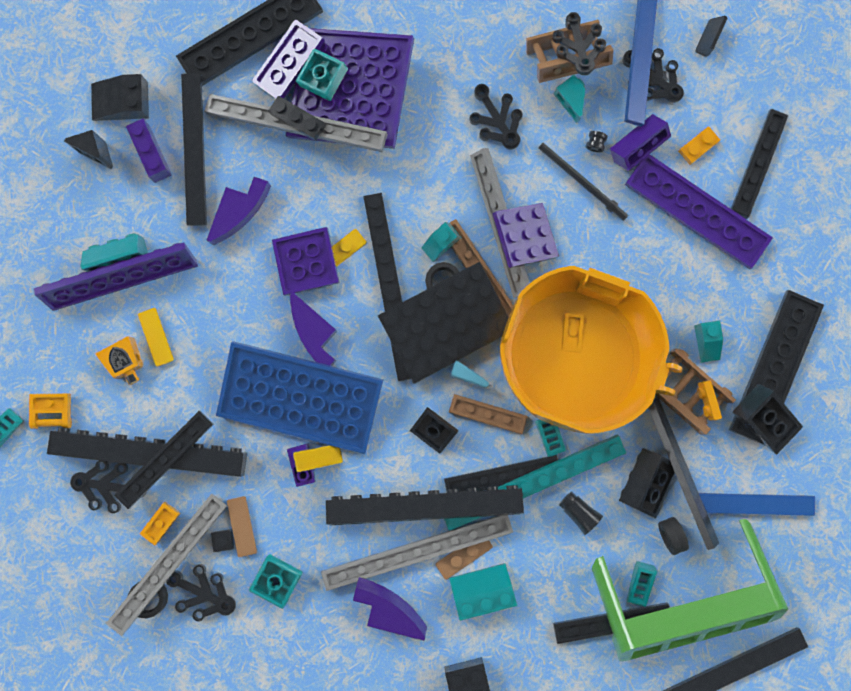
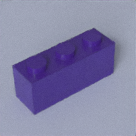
(640, 142)
(148, 150)

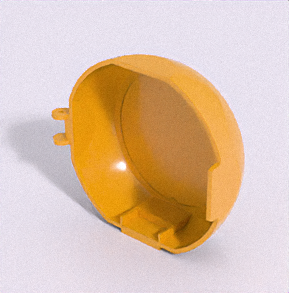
(619, 356)

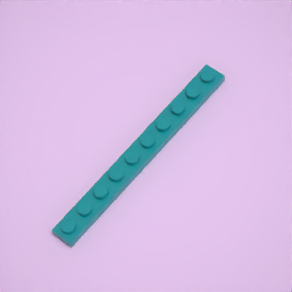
(559, 471)

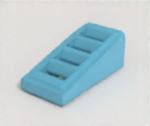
(464, 373)

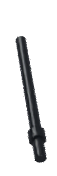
(610, 205)

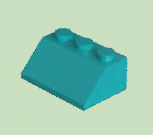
(112, 252)
(483, 591)

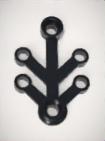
(583, 63)
(656, 78)
(497, 120)
(103, 485)
(203, 594)

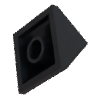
(91, 146)
(434, 430)

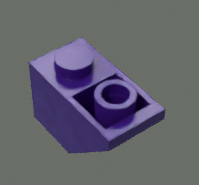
(303, 477)

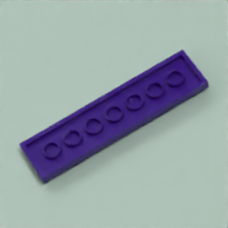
(699, 211)
(116, 276)

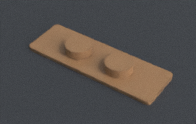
(241, 526)
(461, 558)

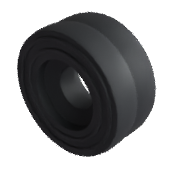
(673, 535)

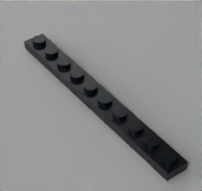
(385, 263)

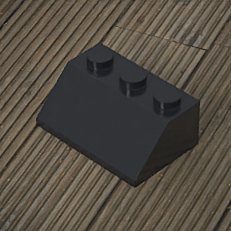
(648, 483)

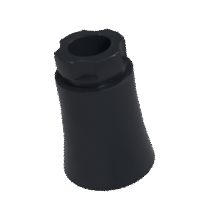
(580, 512)

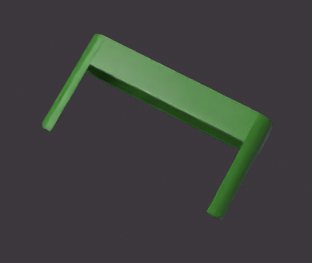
(692, 620)

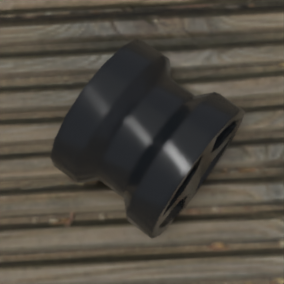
(596, 141)

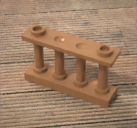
(560, 67)
(685, 410)

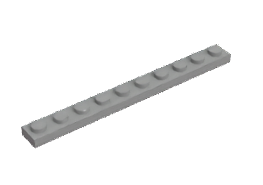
(258, 115)
(416, 551)

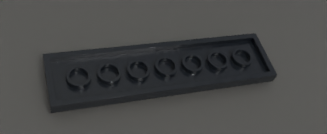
(245, 36)
(782, 350)

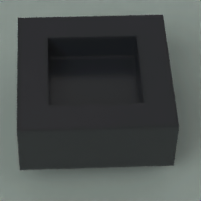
(222, 540)

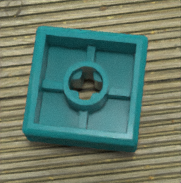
(331, 69)
(263, 583)

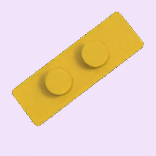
(347, 246)
(155, 337)
(317, 458)

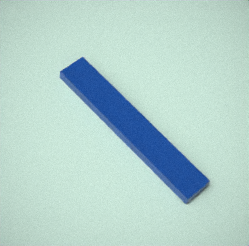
(758, 504)

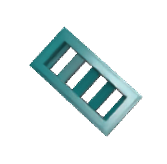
(12, 428)
(541, 430)
(650, 577)

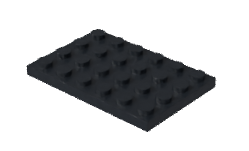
(445, 322)

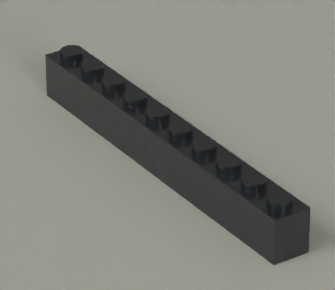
(139, 451)
(424, 506)

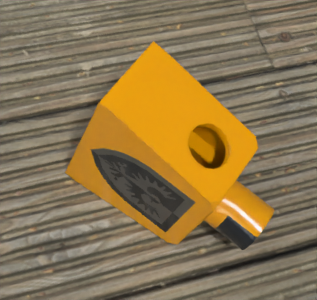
(122, 359)

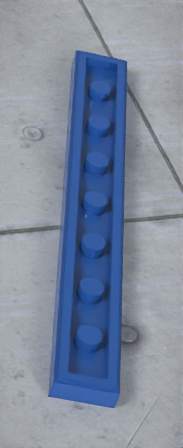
(640, 62)

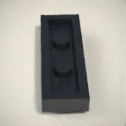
(297, 118)

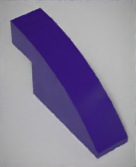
(237, 210)
(312, 330)
(389, 610)

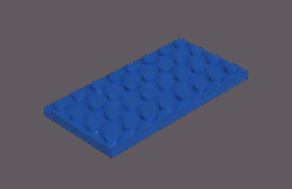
(299, 397)

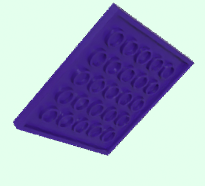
(371, 87)

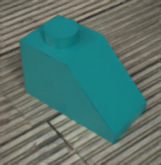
(571, 96)
(440, 241)
(709, 340)

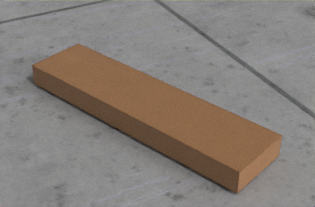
(488, 414)

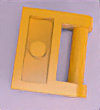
(50, 404)

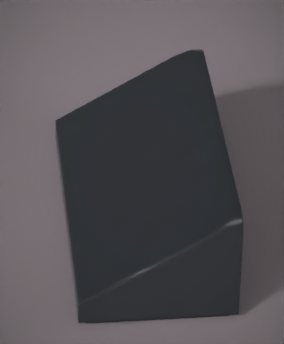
(710, 35)

